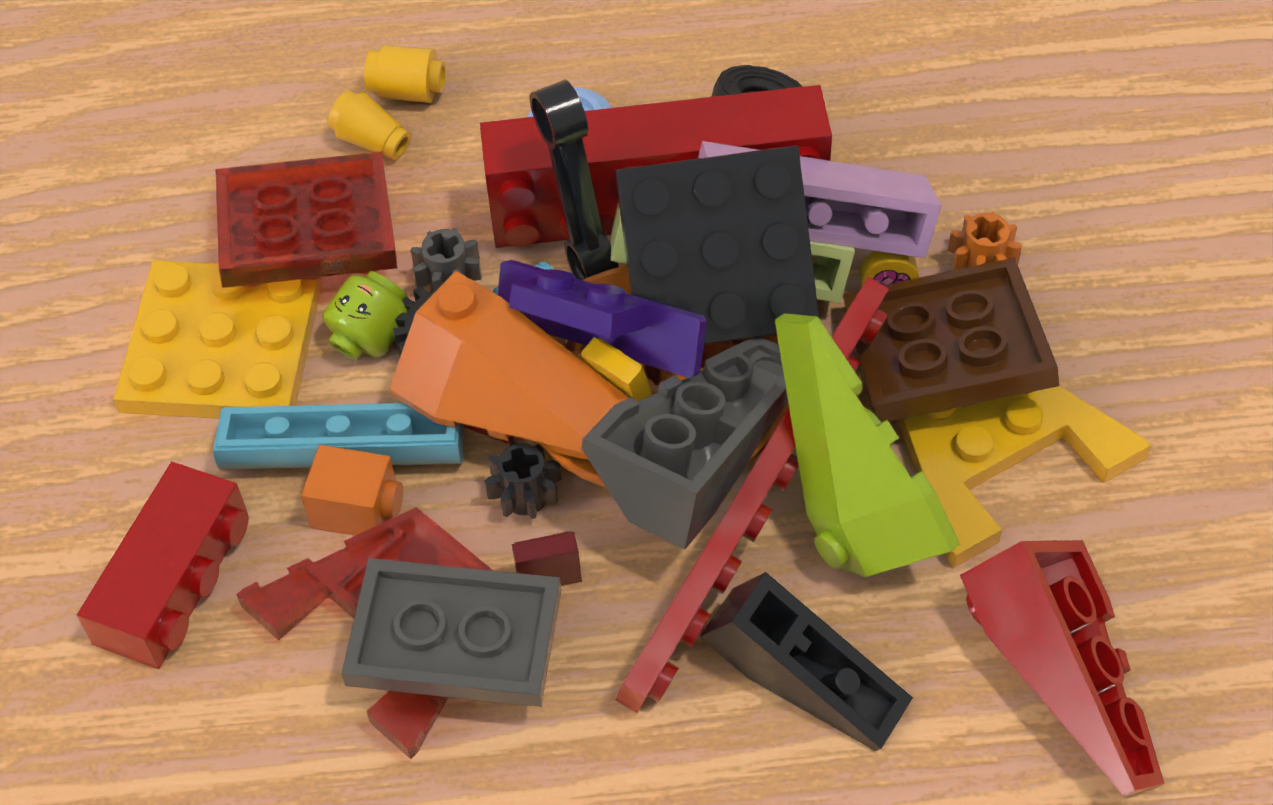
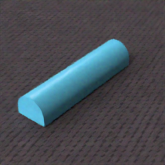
(291, 435)

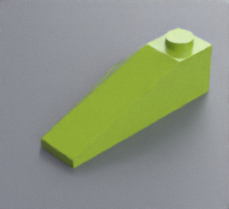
(852, 482)

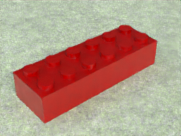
(522, 178)

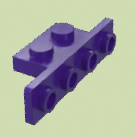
(585, 310)

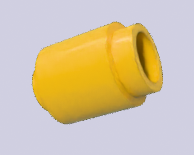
(404, 73)

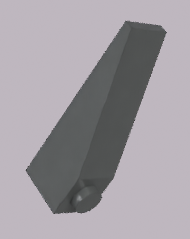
(689, 442)

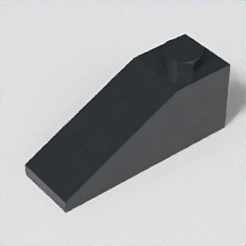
(805, 661)

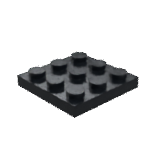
(721, 239)

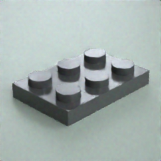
(453, 632)

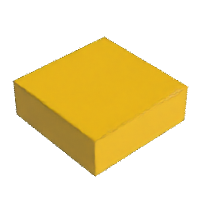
(617, 368)

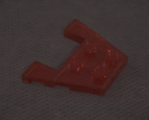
(339, 576)

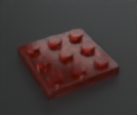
(303, 220)

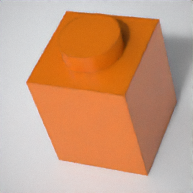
(350, 490)

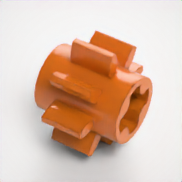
(983, 240)

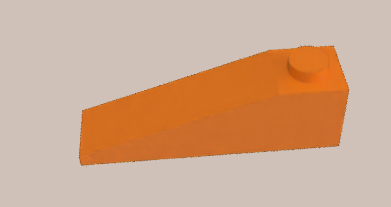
(497, 371)

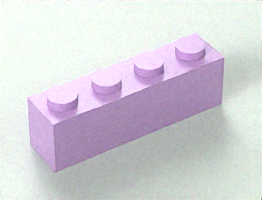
(862, 204)

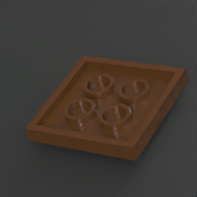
(955, 342)

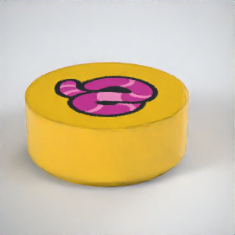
(888, 268)

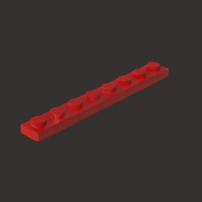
(743, 518)

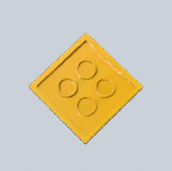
(215, 345)

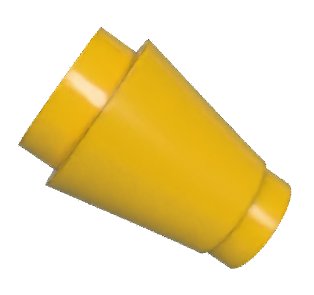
(367, 125)

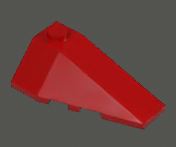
(1049, 620)

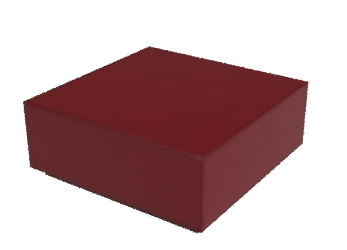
(549, 556)

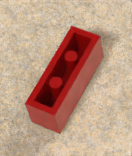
(164, 565)

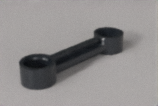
(562, 126)

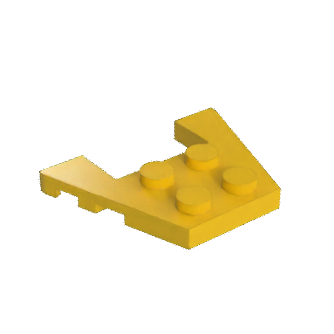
(981, 440)

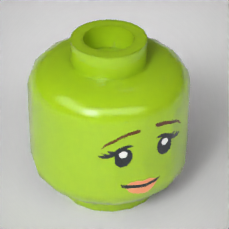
(364, 315)

